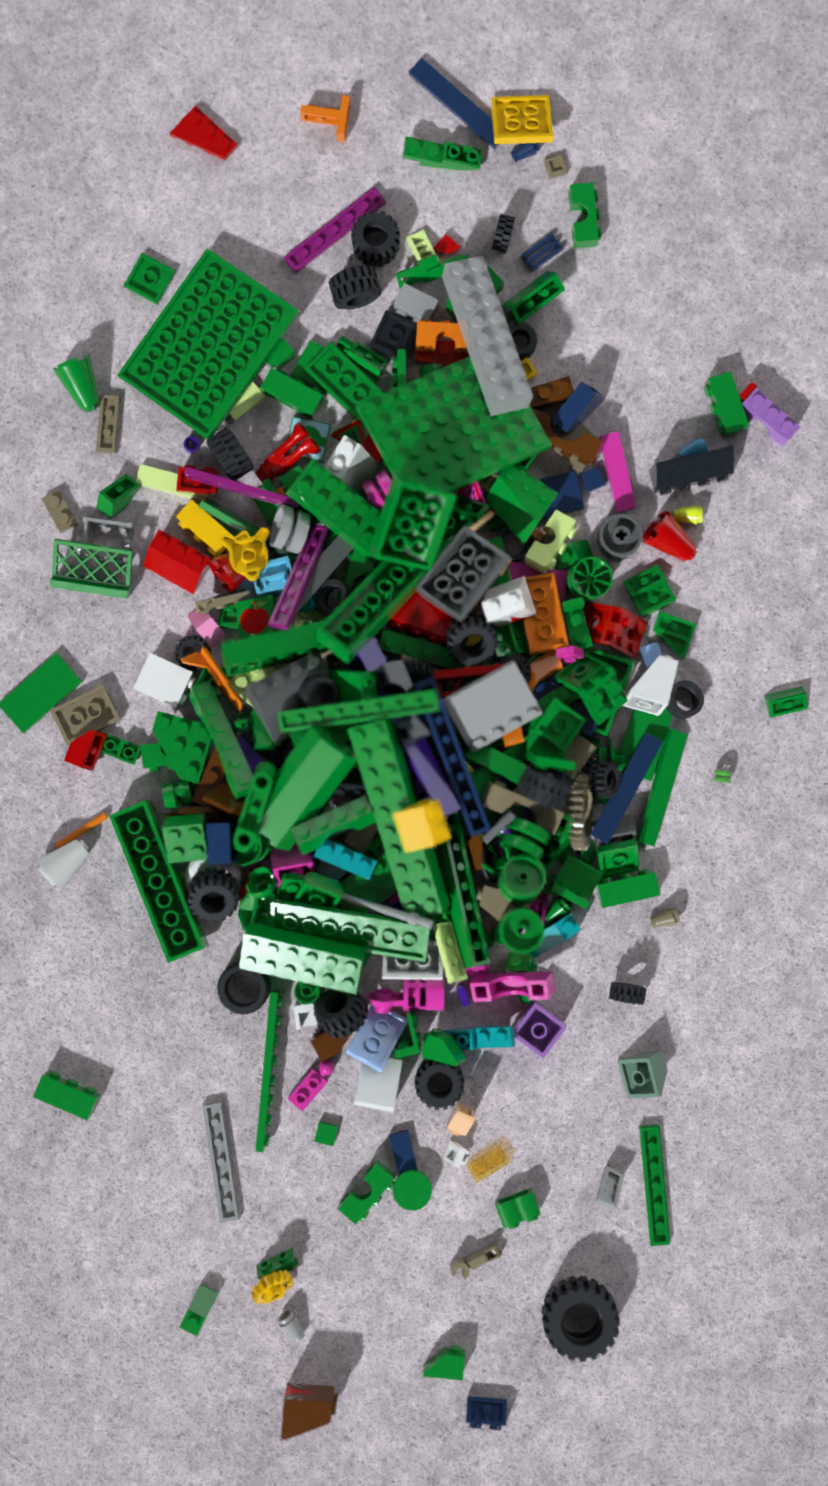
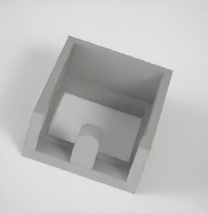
(88, 532)

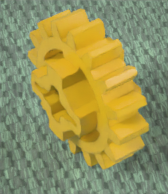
(271, 1287)

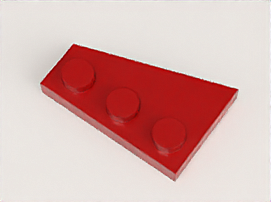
(203, 133)

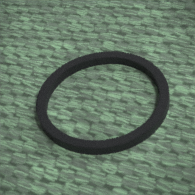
(483, 861)

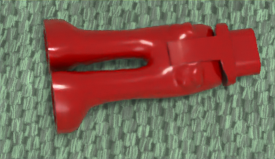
(278, 462)

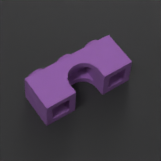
(779, 424)

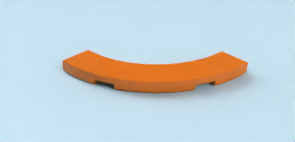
(541, 668)

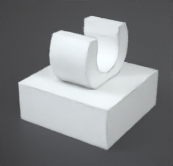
(455, 1154)

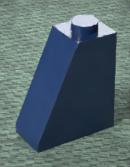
(577, 408)

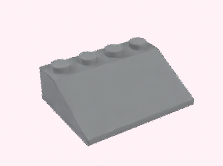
(492, 706)

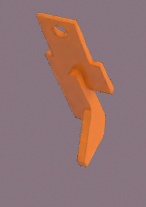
(206, 661)

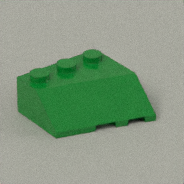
(520, 501)

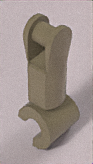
(475, 1260)

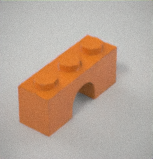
(429, 333)

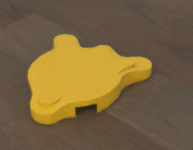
(247, 553)

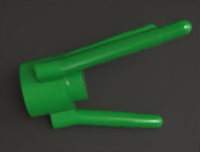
(499, 863)

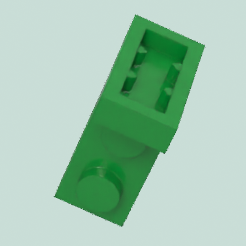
(576, 623)

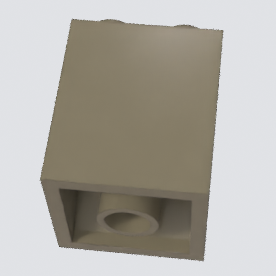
(493, 902)

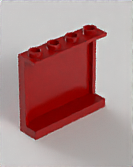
(421, 619)

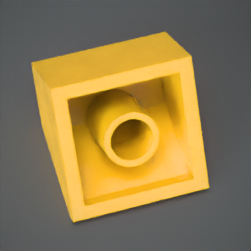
(422, 825)

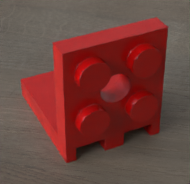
(613, 627)

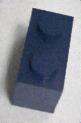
(220, 843)

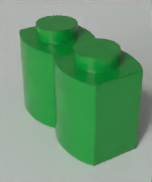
(518, 1208)

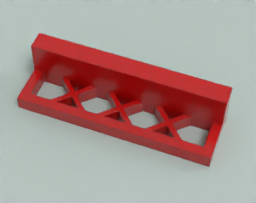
(462, 674)

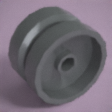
(620, 525)

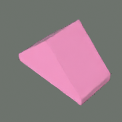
(206, 627)

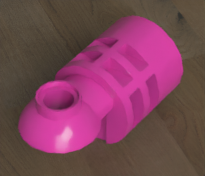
(411, 997)

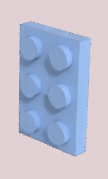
(377, 1038)

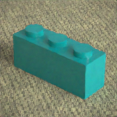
(347, 858)

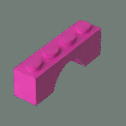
(531, 984)

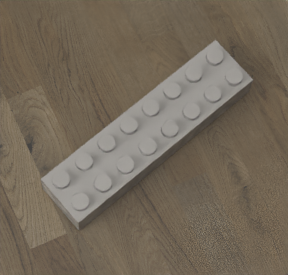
(487, 335)

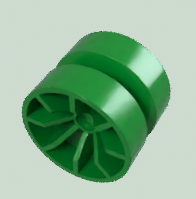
(589, 579)

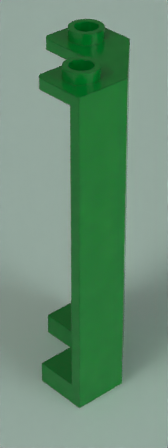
(304, 785)

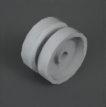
(289, 529)

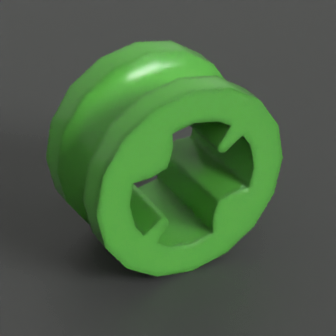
(722, 776)

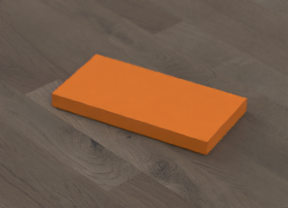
(547, 628)

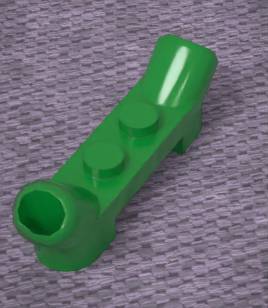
(254, 807)

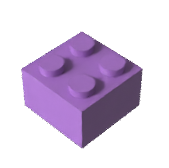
(538, 1028)

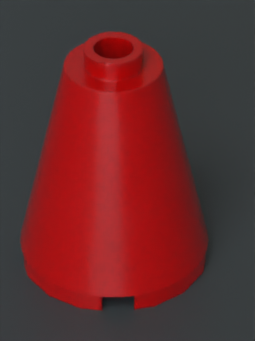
(669, 538)
(223, 570)

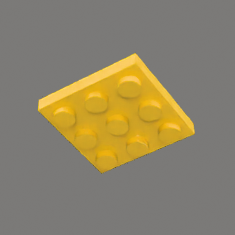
(521, 119)

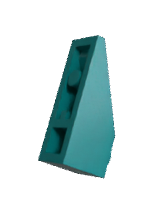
(557, 933)

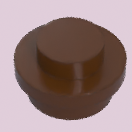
(539, 534)

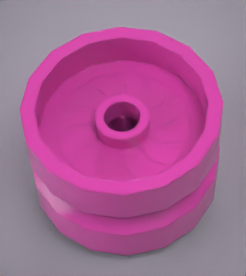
(375, 495)

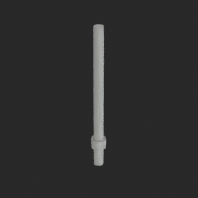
(412, 918)

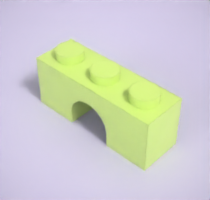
(543, 556)

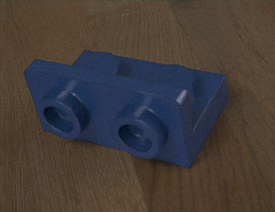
(486, 1412)

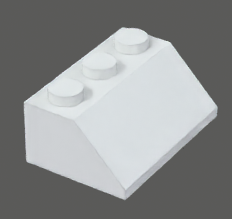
(410, 969)

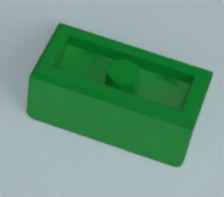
(786, 701)

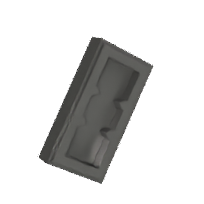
(499, 825)

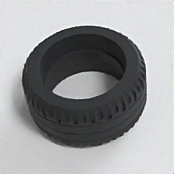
(230, 1003)

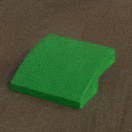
(649, 591)
(511, 639)

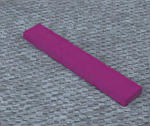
(333, 230)
(240, 488)
(299, 577)

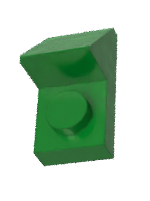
(471, 507)
(573, 554)

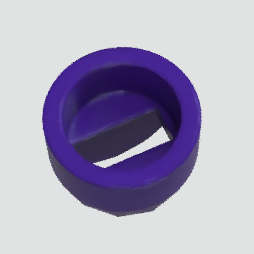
(195, 444)

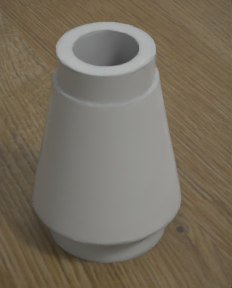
(291, 1325)

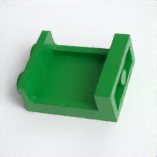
(354, 684)

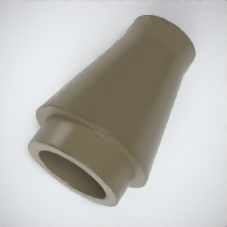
(667, 917)

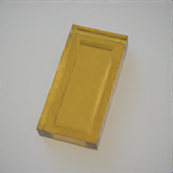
(488, 1163)

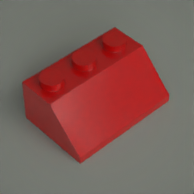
(176, 561)

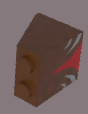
(307, 1408)

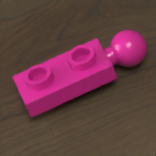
(311, 1085)

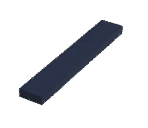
(454, 100)
(629, 785)

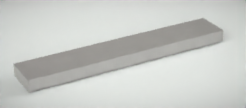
(221, 1161)

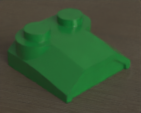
(319, 891)

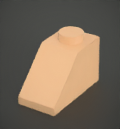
(460, 1119)

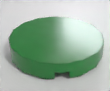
(412, 1190)

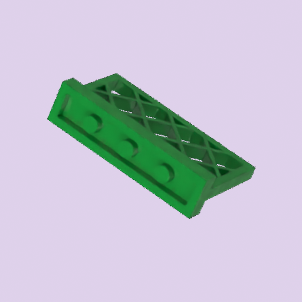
(86, 584)

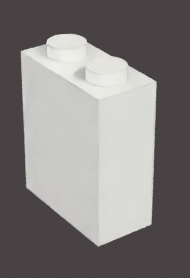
(165, 681)

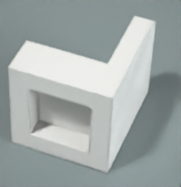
(304, 1015)

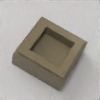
(555, 166)

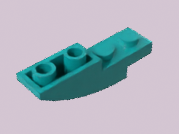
(483, 1036)

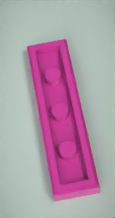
(617, 472)

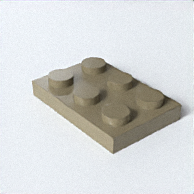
(85, 713)

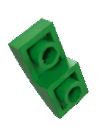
(121, 749)

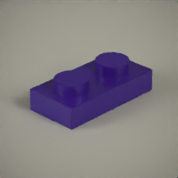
(252, 758)

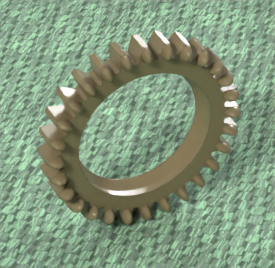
(582, 813)

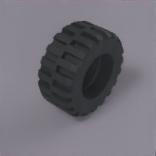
(580, 1344)

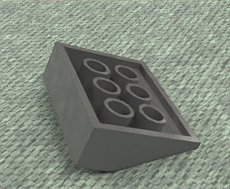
(462, 574)
(281, 689)

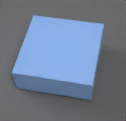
(650, 653)

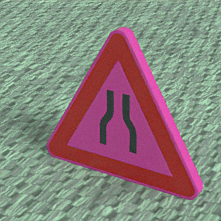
(472, 491)

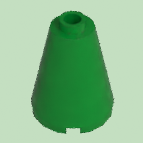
(79, 382)

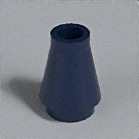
(524, 151)

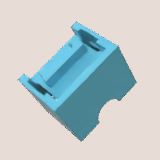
(273, 577)

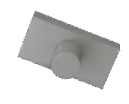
(609, 1188)

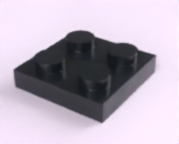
(394, 334)

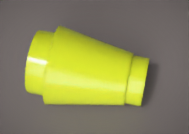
(689, 514)

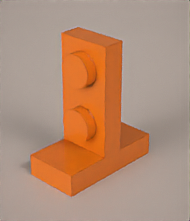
(329, 116)

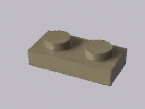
(59, 511)

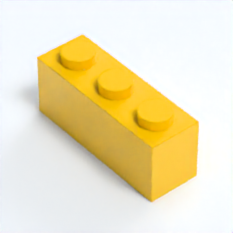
(203, 526)

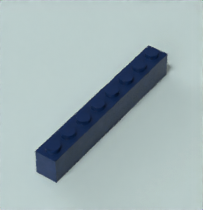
(454, 763)

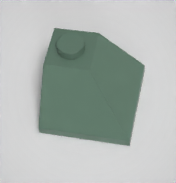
(644, 1074)

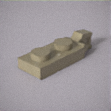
(221, 601)

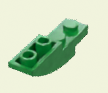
(444, 156)

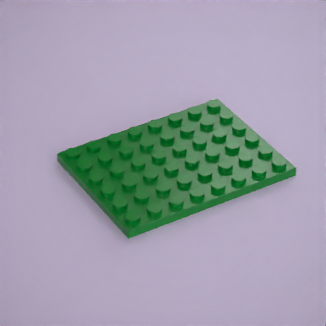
(208, 344)
(444, 432)

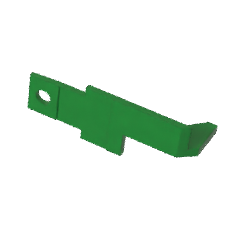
(426, 271)

